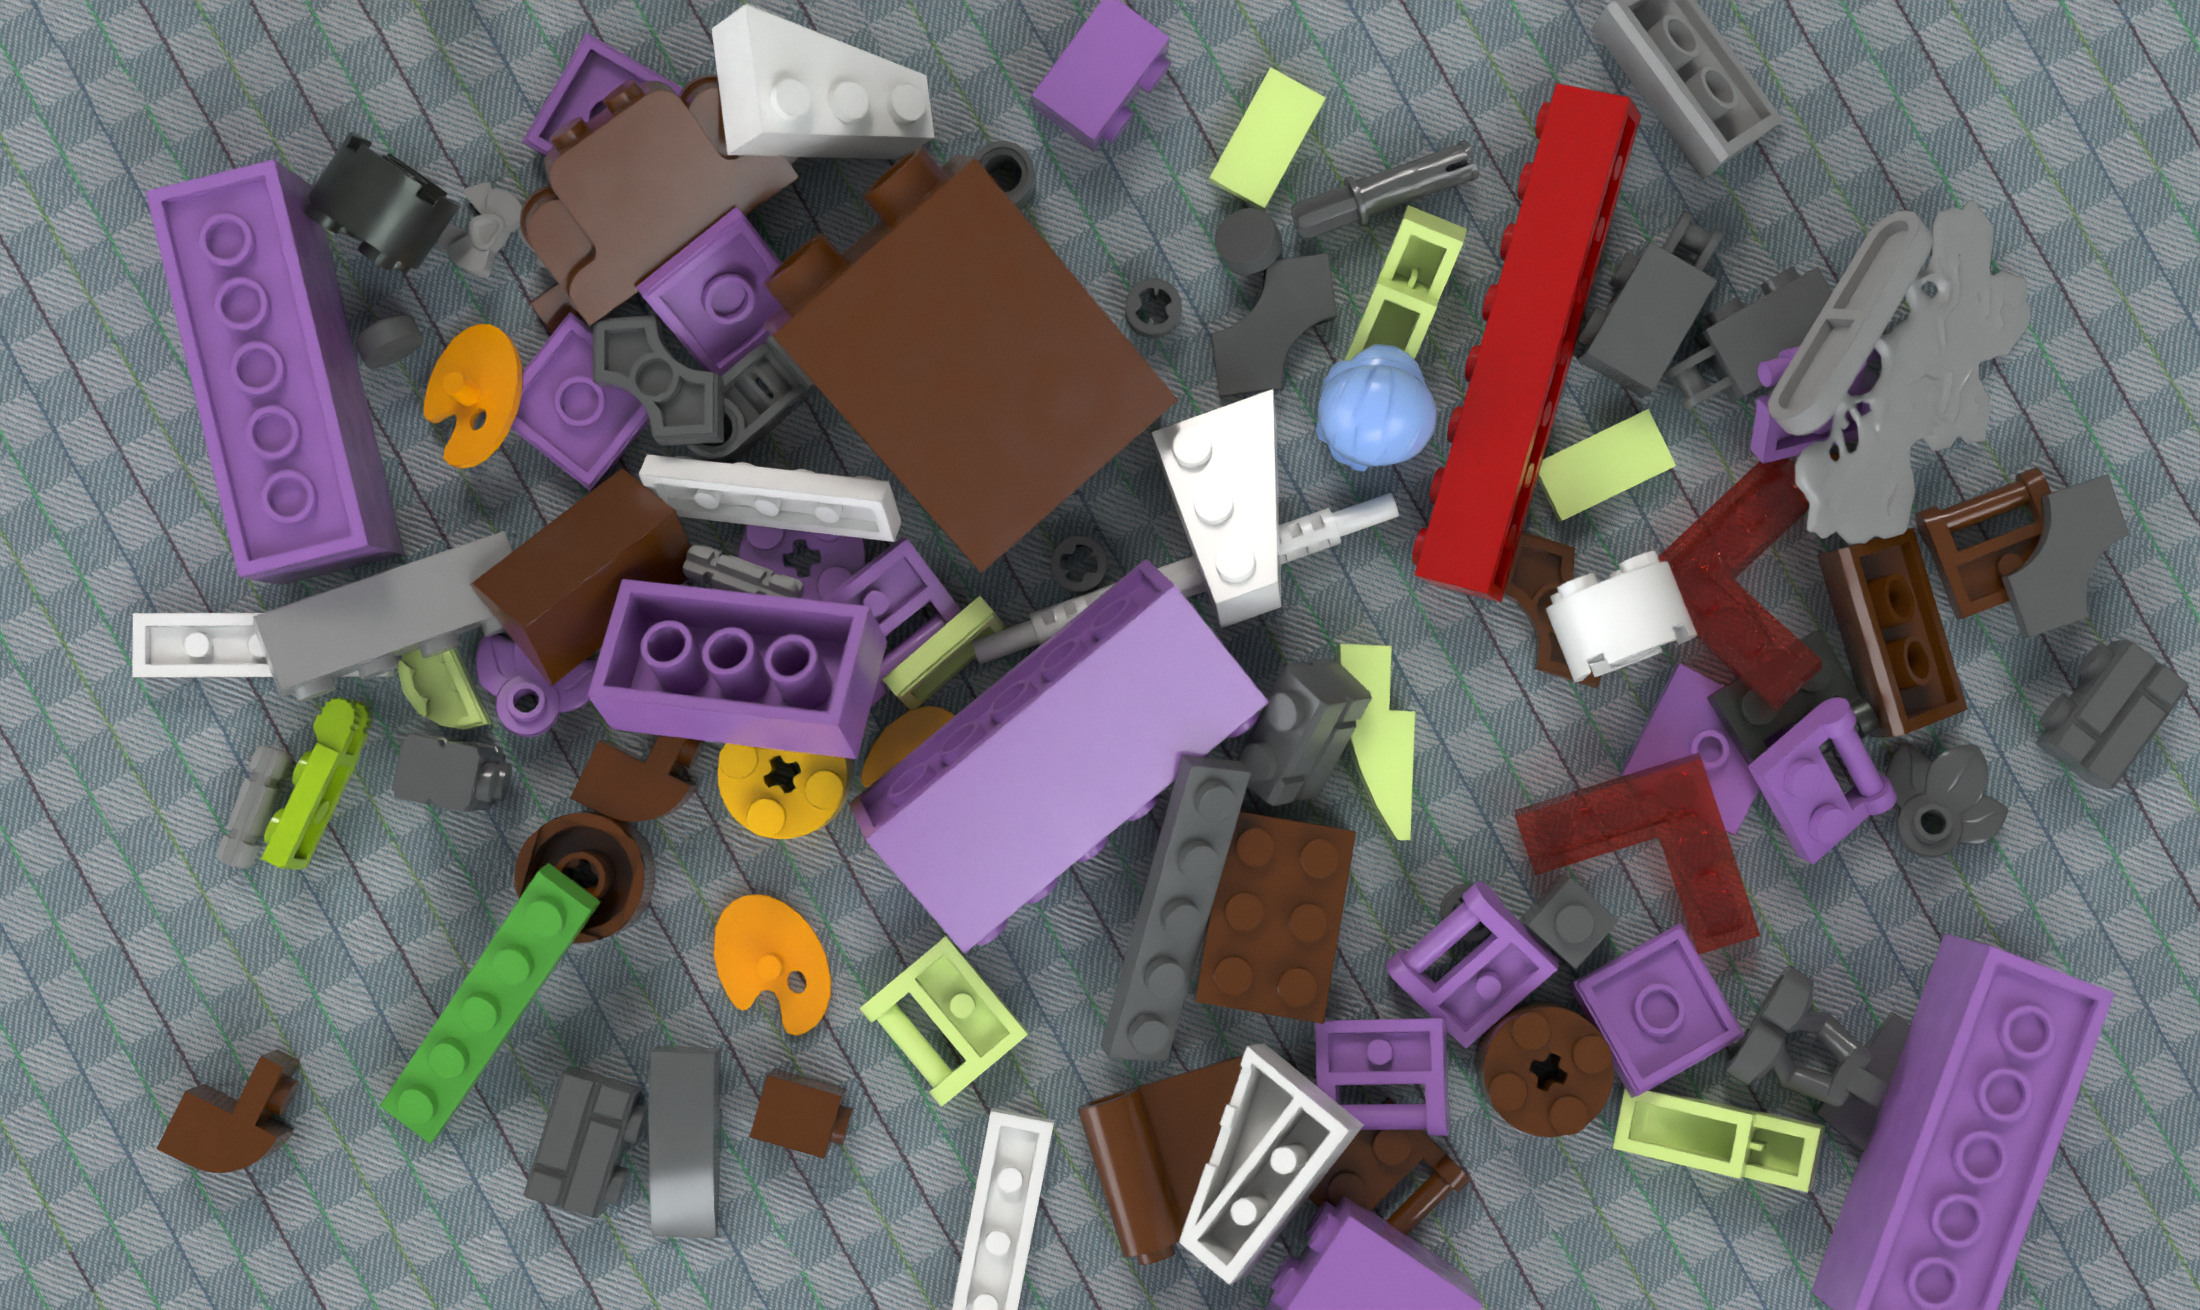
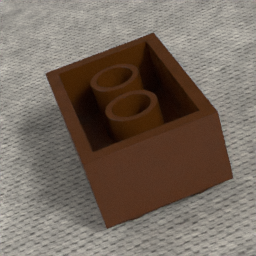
(1276, 918)

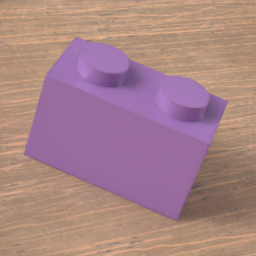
(1102, 74)

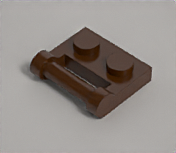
(1976, 572)
(1378, 1162)

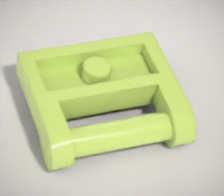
(960, 1007)

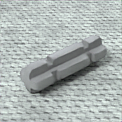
(737, 575)
(254, 807)

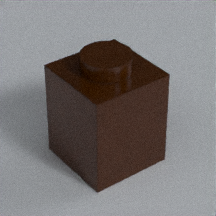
(801, 1114)

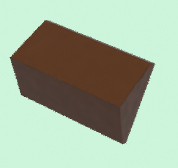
(565, 579)
(1893, 633)

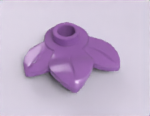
(510, 675)

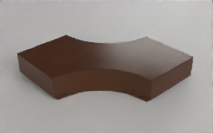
(1534, 577)

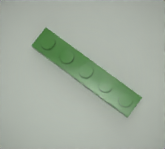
(490, 1002)

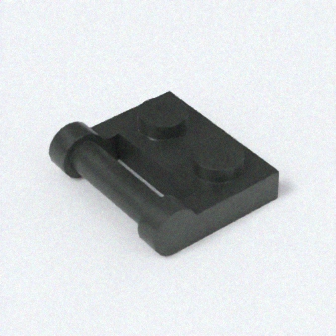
(1752, 720)

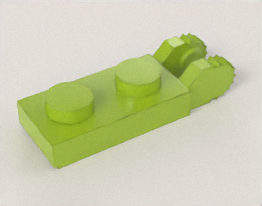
(318, 783)

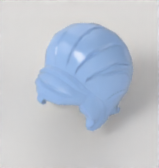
(1376, 409)

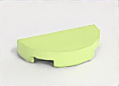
(442, 689)

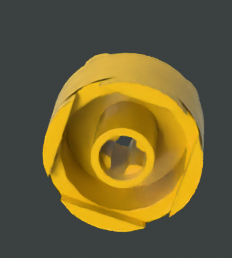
(772, 808)

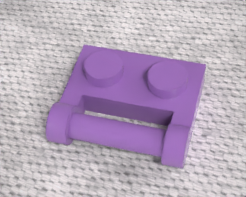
(894, 589)
(1804, 788)
(1487, 979)
(1387, 1055)

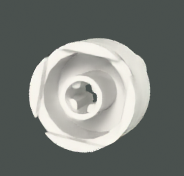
(1620, 617)

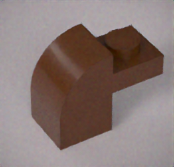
(636, 787)
(228, 1133)

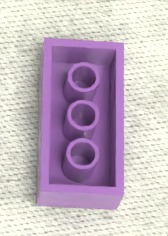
(739, 668)

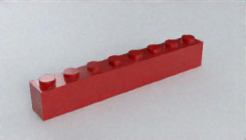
(1526, 341)

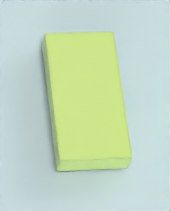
(1267, 139)
(1604, 465)
(942, 654)

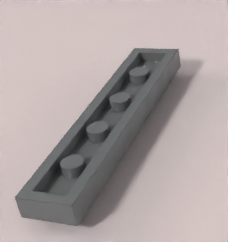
(1175, 908)

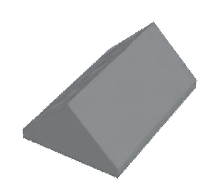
(1688, 78)

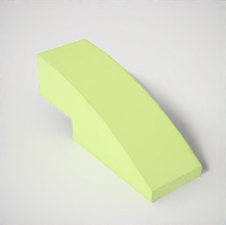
(1409, 283)
(1382, 739)
(1720, 1138)

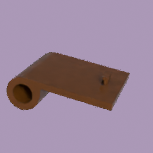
(1153, 1152)

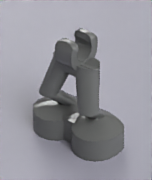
(1764, 1043)

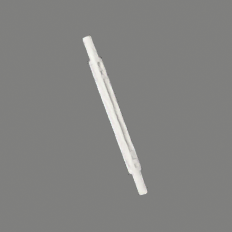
(1297, 540)

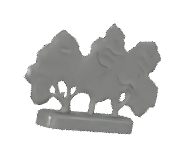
(1927, 372)

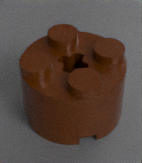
(617, 856)
(1560, 1102)

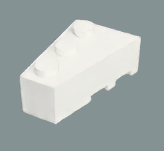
(813, 94)
(1227, 499)
(1267, 1161)

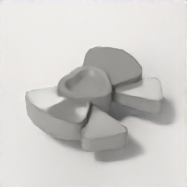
(487, 233)

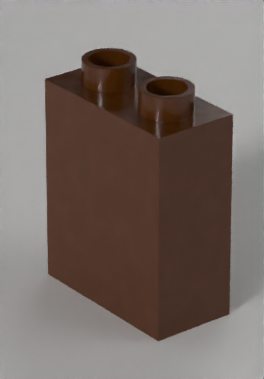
(964, 353)

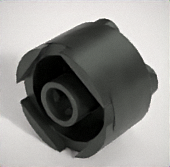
(381, 203)

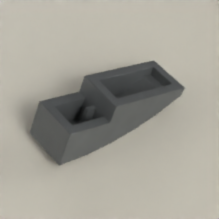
(684, 1141)

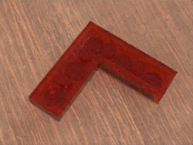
(1722, 612)
(1660, 802)

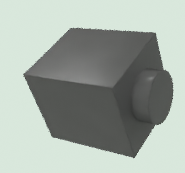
(1568, 920)

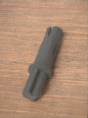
(1382, 191)

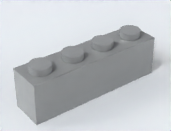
(379, 619)

